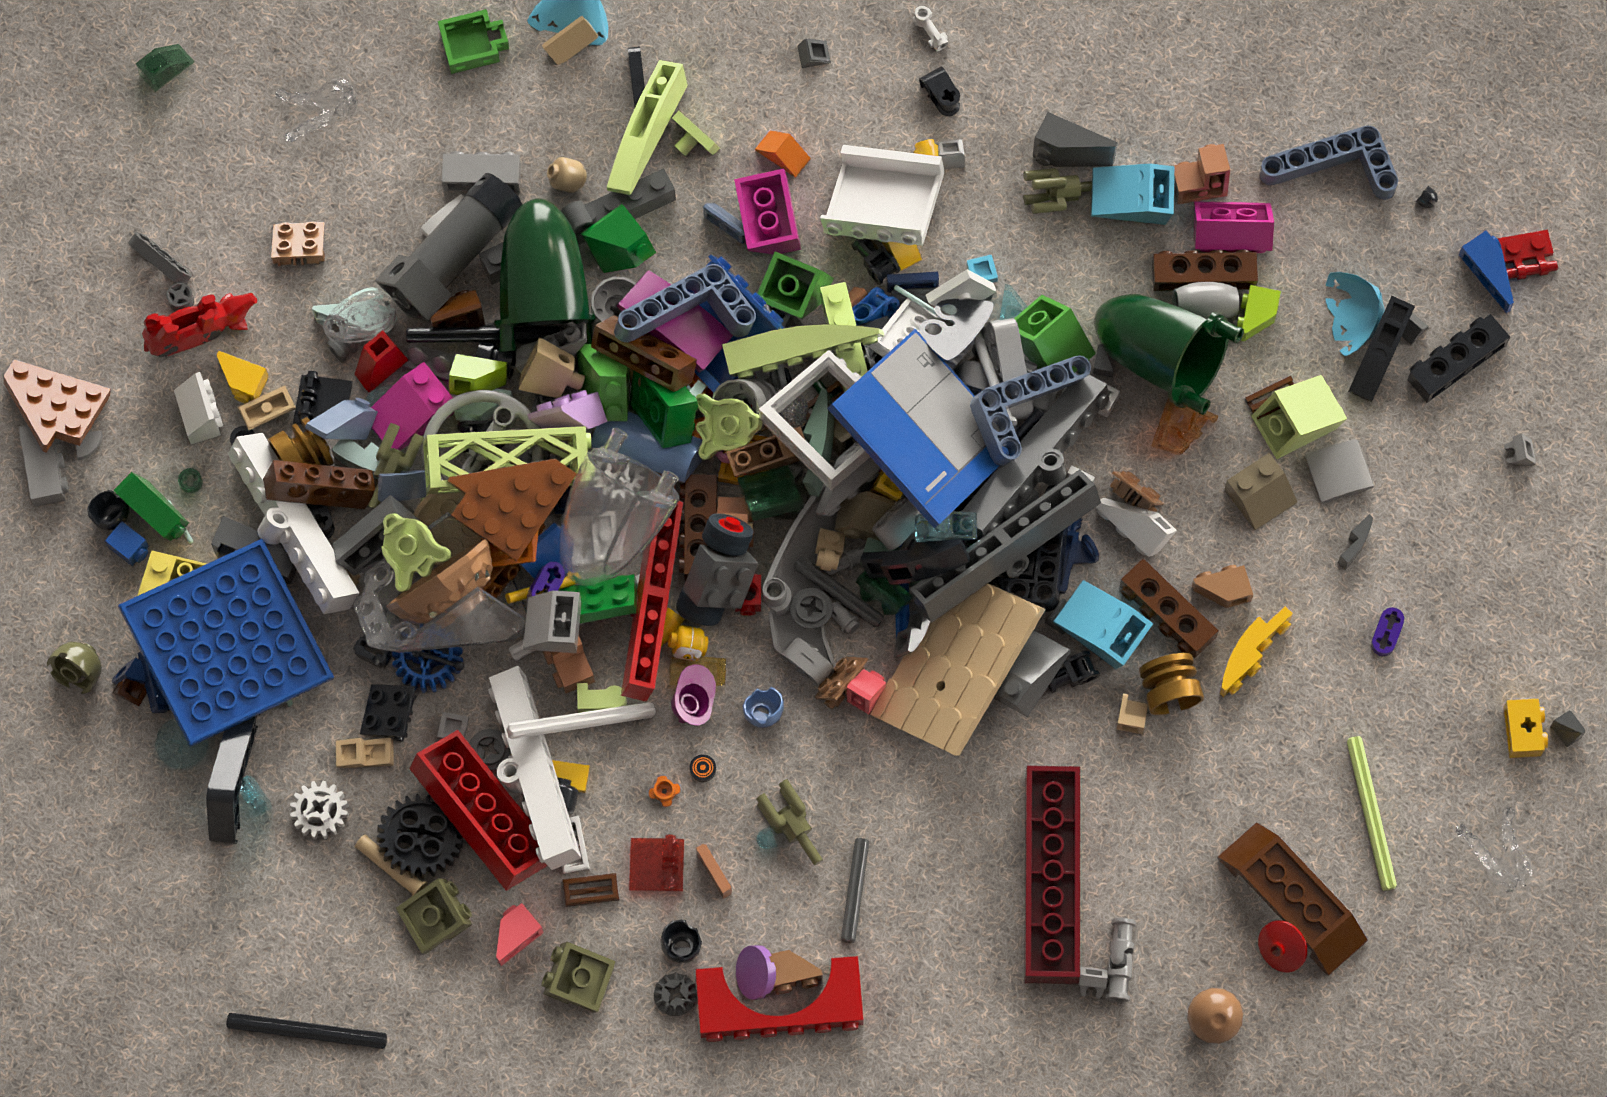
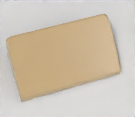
(570, 40)
(266, 408)

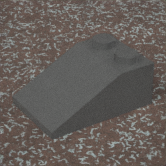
(1070, 145)
(1031, 673)

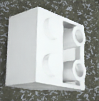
(198, 409)

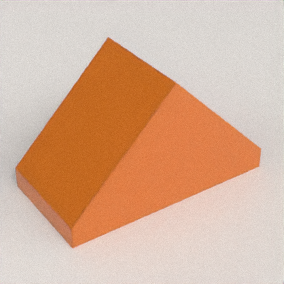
(783, 151)

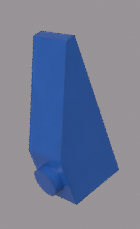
(1487, 263)

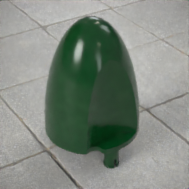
(540, 273)
(1166, 345)

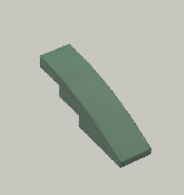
(819, 434)

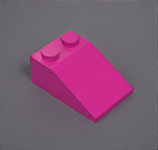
(410, 405)

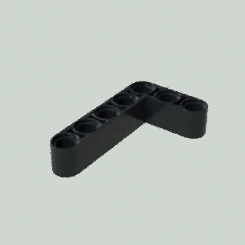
(1041, 583)
(226, 781)

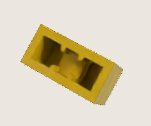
(1519, 741)

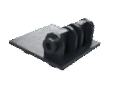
(319, 395)
(388, 711)

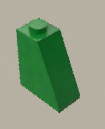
(152, 506)

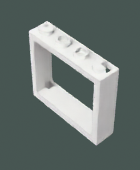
(792, 439)

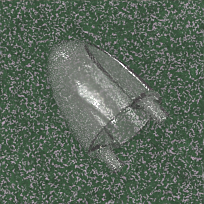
(612, 512)

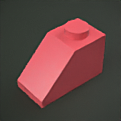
(865, 690)
(516, 931)

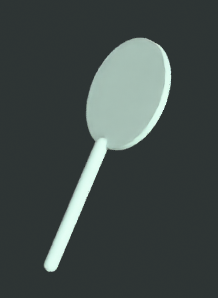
(916, 300)

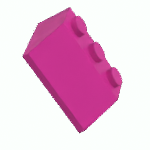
(767, 213)
(1233, 226)

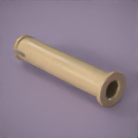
(370, 850)

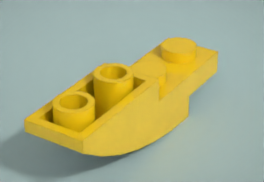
(1245, 656)

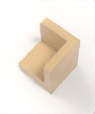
(1132, 716)

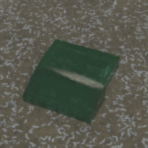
(770, 493)

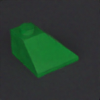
(618, 241)

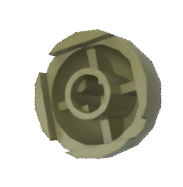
(73, 661)

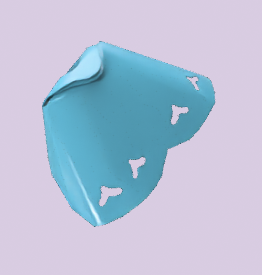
(566, 11)
(1357, 314)

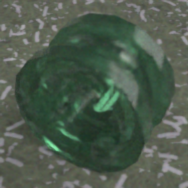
(183, 476)

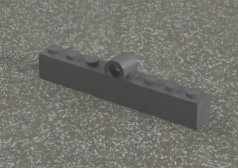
(648, 195)
(1040, 454)
(1008, 545)

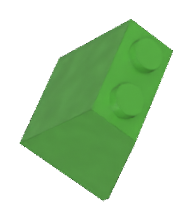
(793, 285)
(1051, 333)
(608, 379)

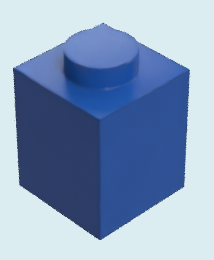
(127, 544)

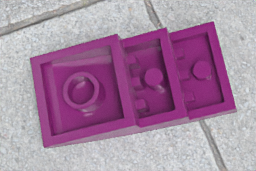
(691, 332)

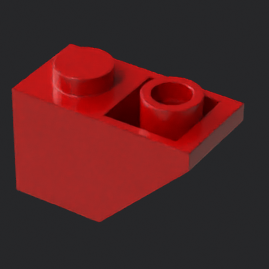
(378, 361)

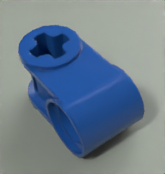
(875, 307)

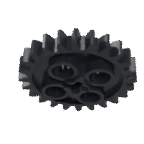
(415, 858)

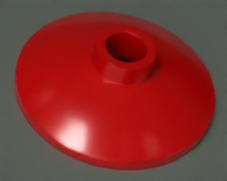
(1289, 941)

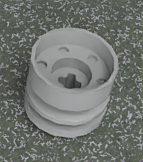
(607, 296)
(750, 391)

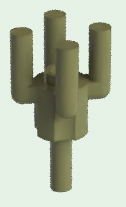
(1058, 190)
(394, 460)
(790, 819)

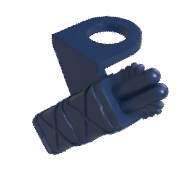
(1077, 552)
(139, 671)

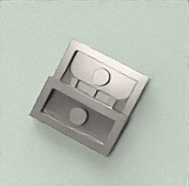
(1339, 470)

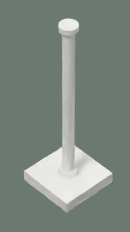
(969, 286)

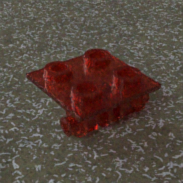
(656, 864)

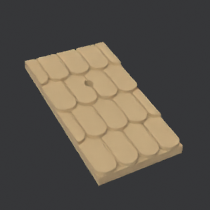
(958, 668)

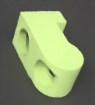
(598, 699)

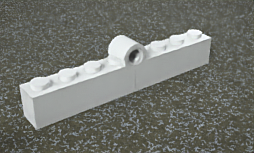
(293, 528)
(532, 771)

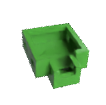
(468, 43)

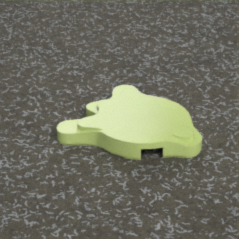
(726, 425)
(410, 548)

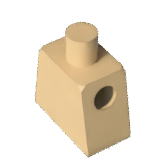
(549, 371)

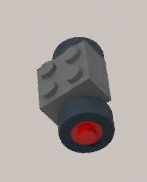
(719, 571)

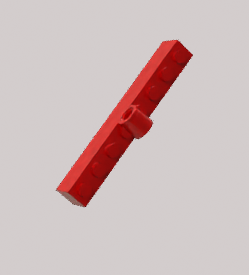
(651, 610)

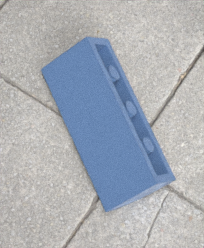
(645, 449)

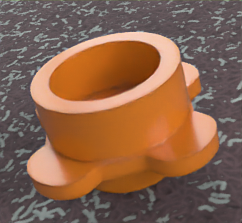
(664, 783)

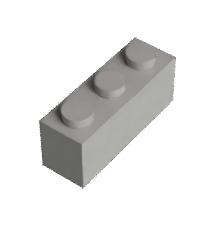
(463, 170)
(43, 470)

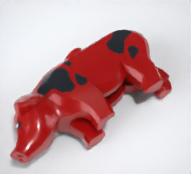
(195, 324)

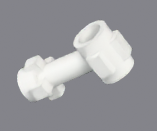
(922, 19)

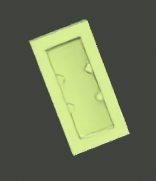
(693, 136)

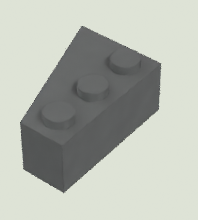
(234, 535)
(361, 545)

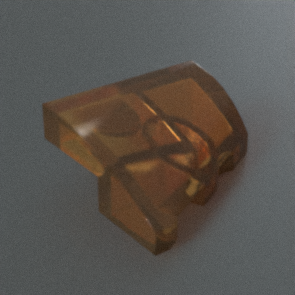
(1178, 436)

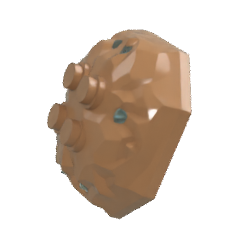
(445, 585)

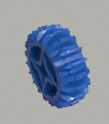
(426, 678)

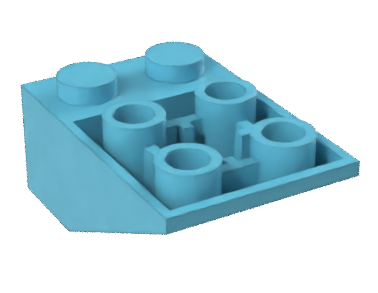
(1133, 193)
(1103, 624)

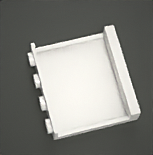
(884, 195)

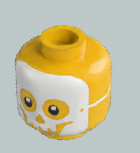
(688, 643)

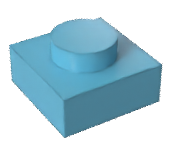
(983, 267)

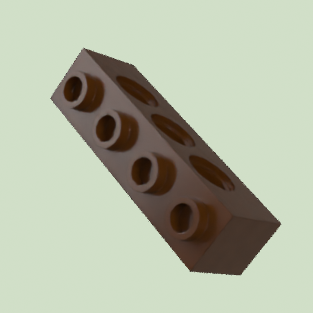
(1167, 279)
(646, 356)
(319, 484)
(702, 488)
(1145, 576)

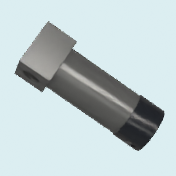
(421, 279)

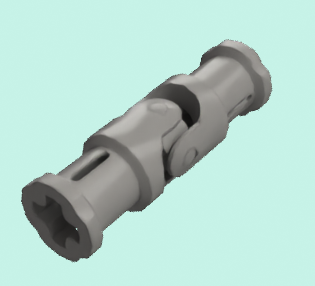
(1120, 956)

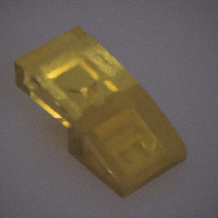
(716, 666)

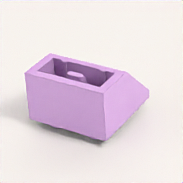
(578, 411)

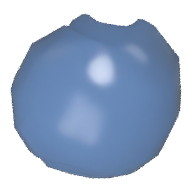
(768, 699)

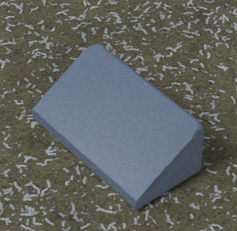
(724, 221)

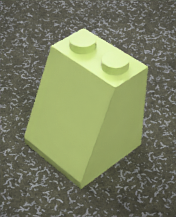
(1304, 416)

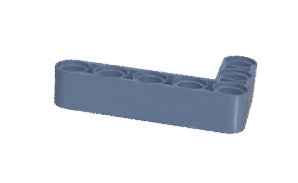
(1334, 157)
(684, 301)
(1020, 394)

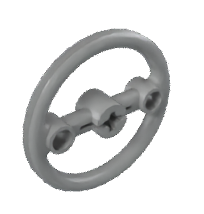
(506, 404)

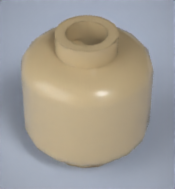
(566, 175)

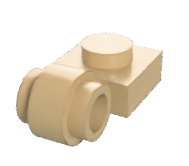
(829, 549)

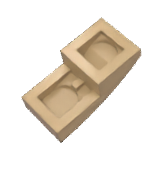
(364, 753)

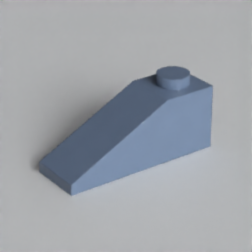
(345, 421)

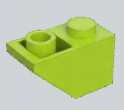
(1260, 310)
(475, 374)

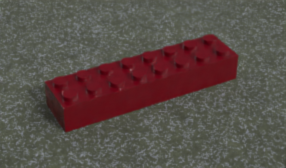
(1052, 875)

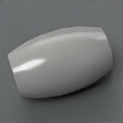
(1207, 297)

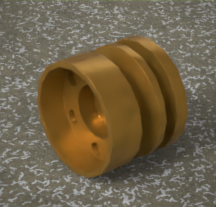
(303, 448)
(1171, 680)

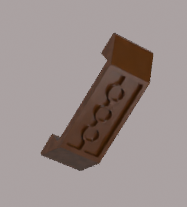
(1295, 895)

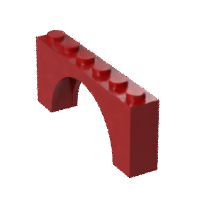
(726, 1016)

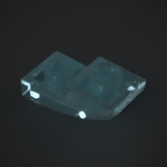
(254, 794)

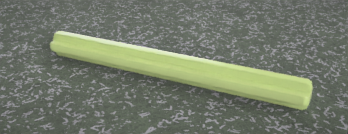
(1371, 813)

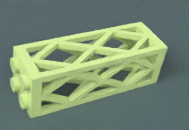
(577, 447)

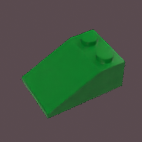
(664, 412)

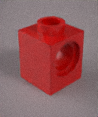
(752, 606)

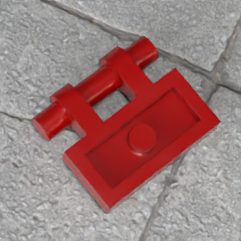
(1527, 247)

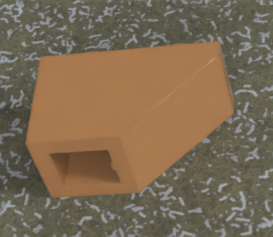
(1226, 587)
(791, 969)

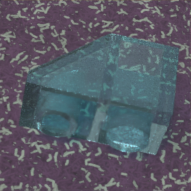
(954, 527)

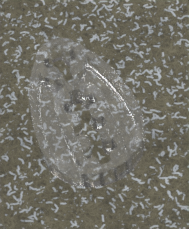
(357, 303)

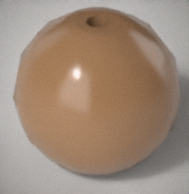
(1215, 1015)

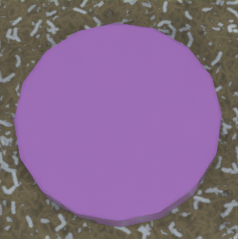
(755, 972)

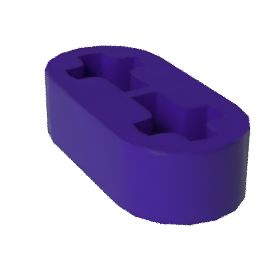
(542, 576)
(1382, 629)

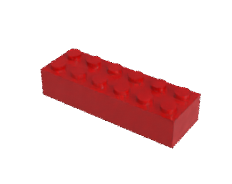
(479, 808)

